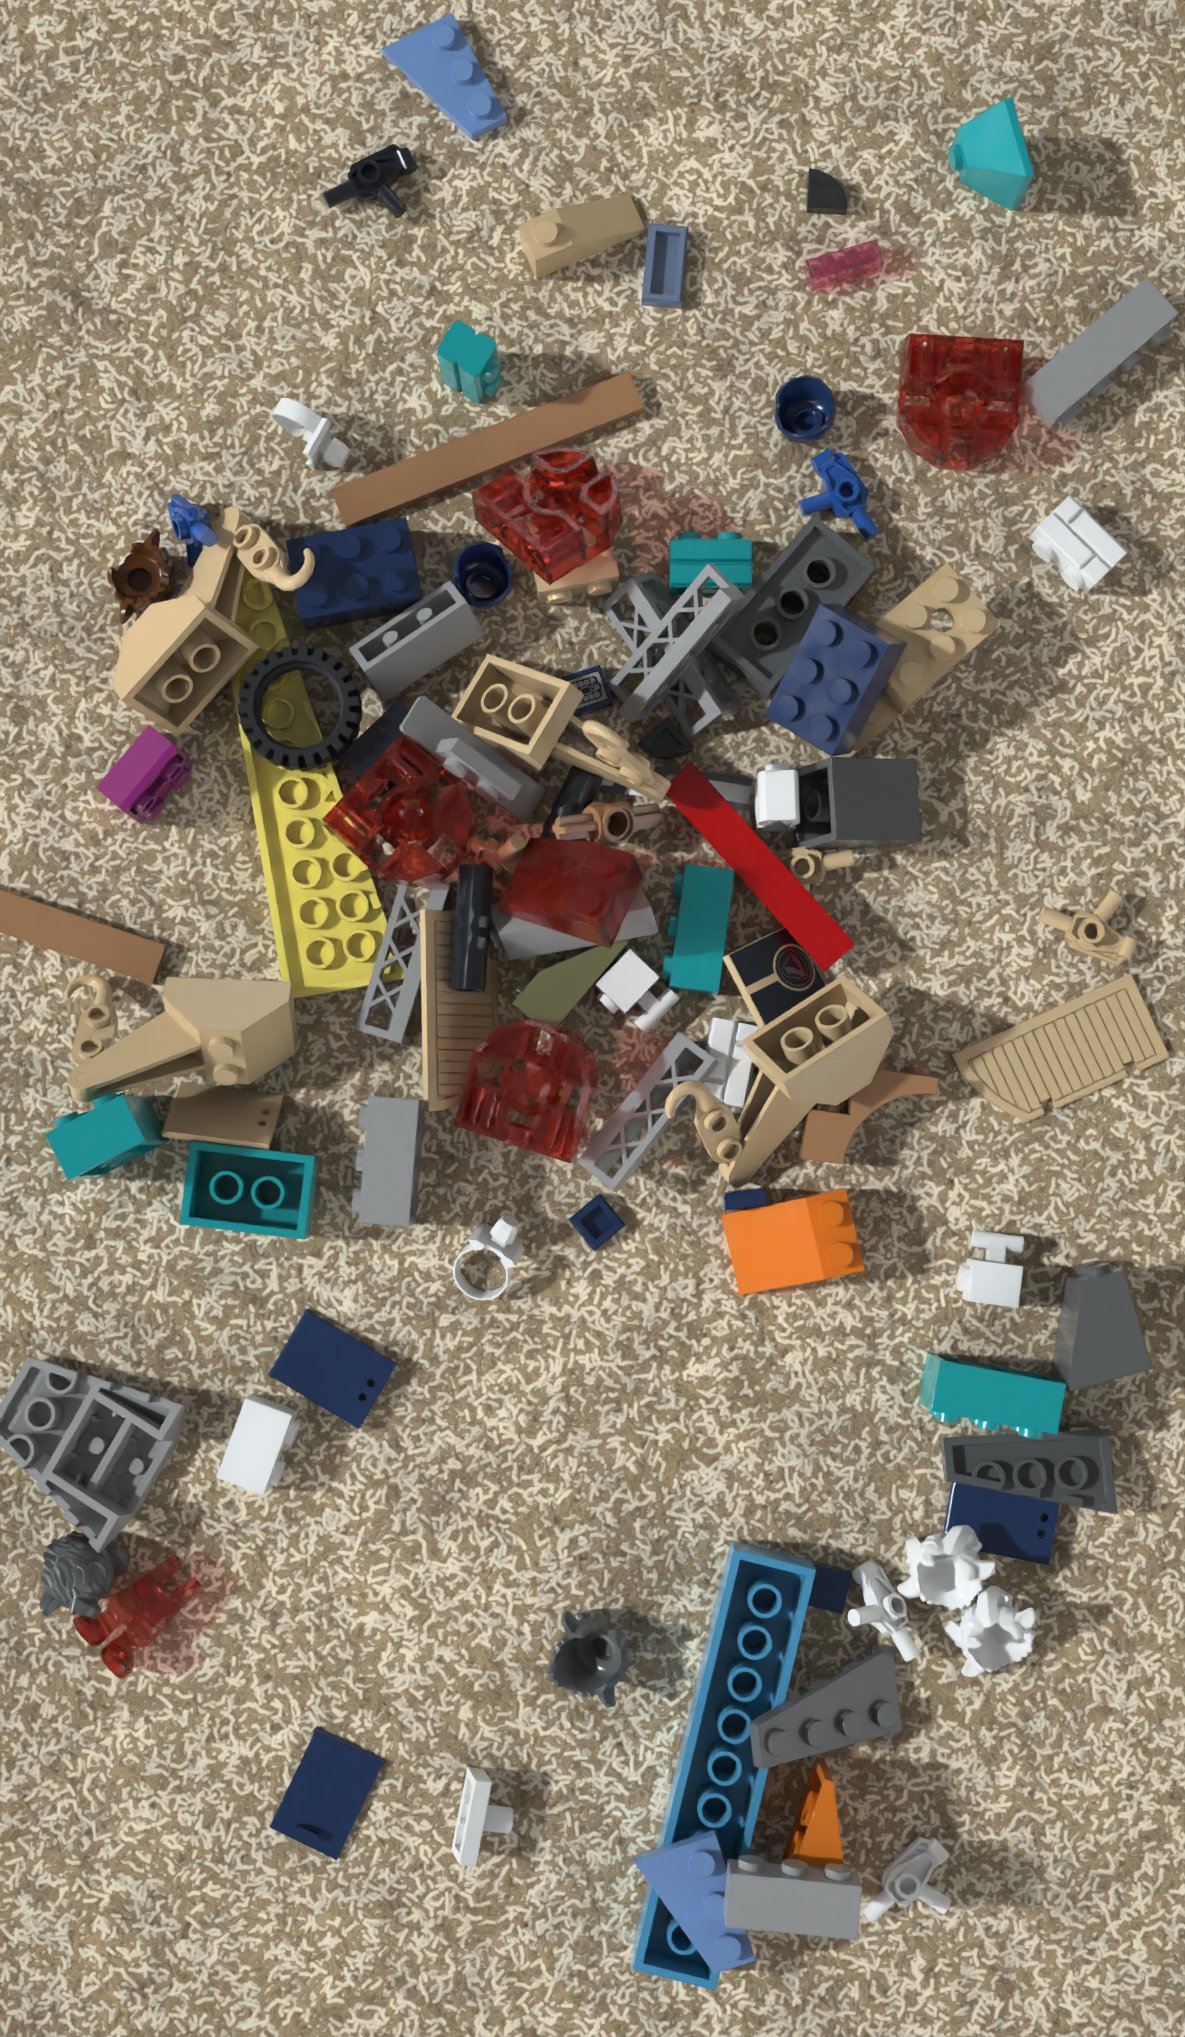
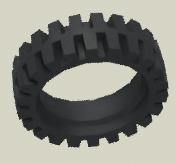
(268, 671)

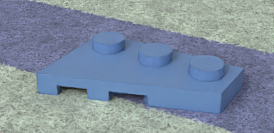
(449, 74)
(692, 1886)

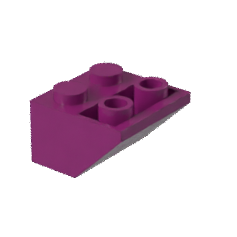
(146, 776)

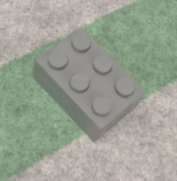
(389, 1161)

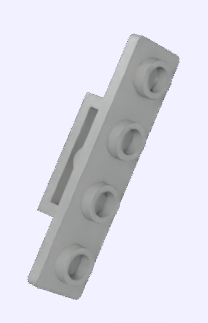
(472, 759)

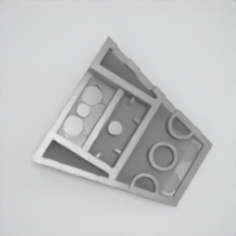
(88, 1443)

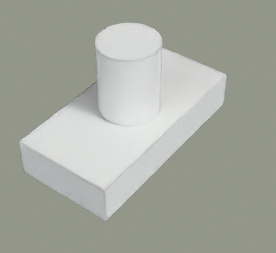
(477, 1816)

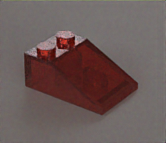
(573, 888)

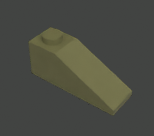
(561, 987)

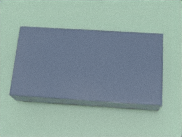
(664, 266)

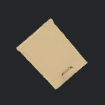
(223, 1116)

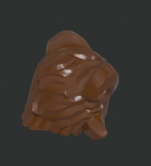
(143, 577)

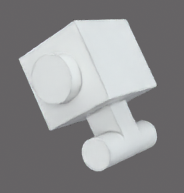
(630, 984)
(992, 1279)

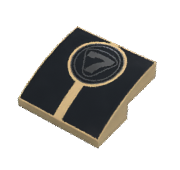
(773, 975)

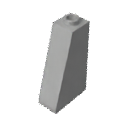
(527, 939)

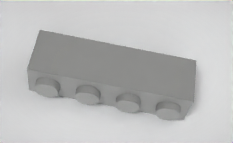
(1098, 354)

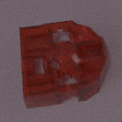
(948, 410)
(573, 500)
(391, 821)
(488, 1102)

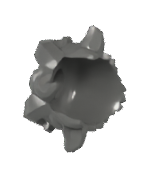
(79, 1575)
(589, 1656)

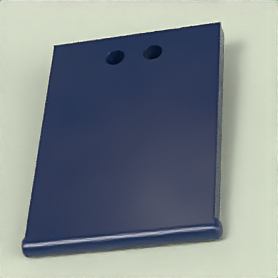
(332, 1369)
(1004, 1522)
(326, 1793)

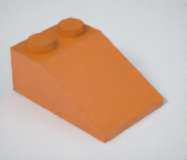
(793, 1241)
(816, 1825)

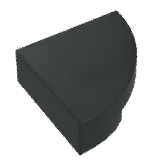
(824, 194)
(665, 741)

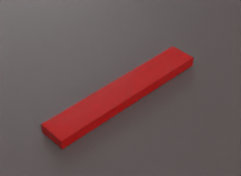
(758, 867)

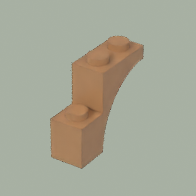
(828, 1132)

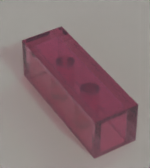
(843, 266)

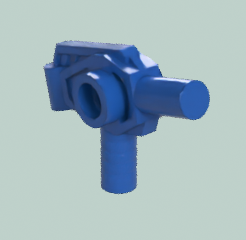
(842, 493)
(192, 525)

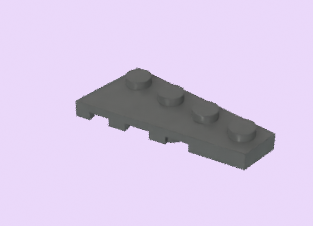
(1059, 1468)
(833, 1715)

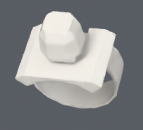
(294, 415)
(499, 1240)

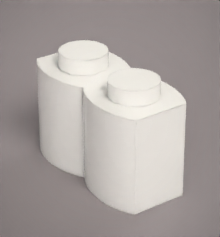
(777, 798)

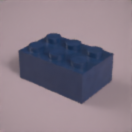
(356, 574)
(835, 679)

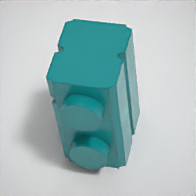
(469, 362)
(691, 554)

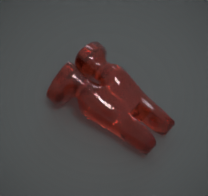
(143, 1610)

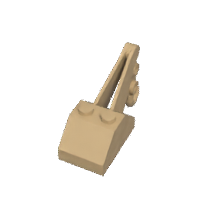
(190, 645)
(527, 711)
(208, 1026)
(805, 1057)

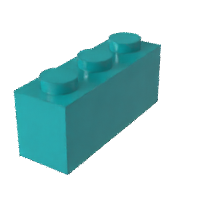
(698, 929)

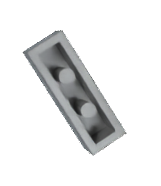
(417, 641)
(792, 1897)

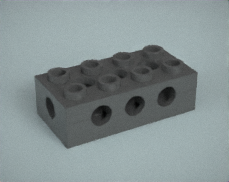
(787, 581)

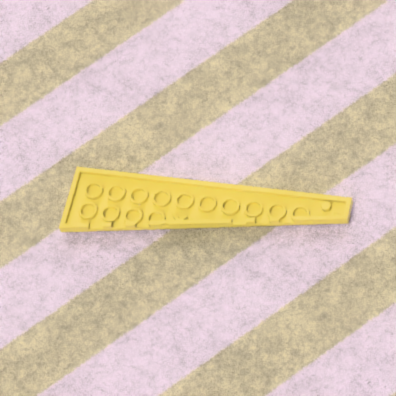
(317, 889)

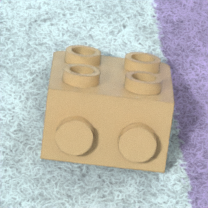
(594, 577)

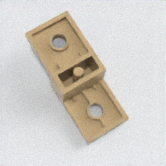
(928, 651)

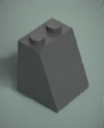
(858, 804)
(1097, 1329)

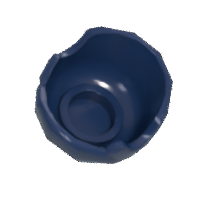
(804, 409)
(477, 561)

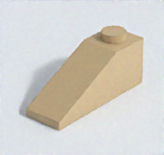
(578, 232)

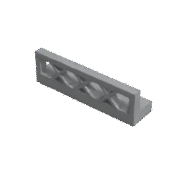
(682, 649)
(701, 677)
(409, 1000)
(642, 1107)

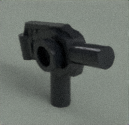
(374, 177)

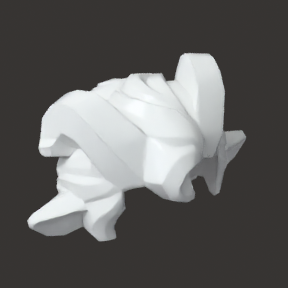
(946, 1568)
(992, 1632)

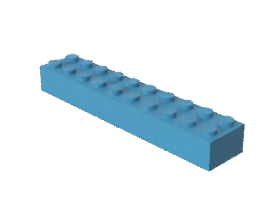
(715, 1780)

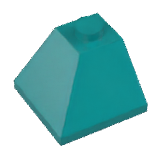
(993, 155)

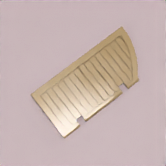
(450, 1018)
(1064, 1051)

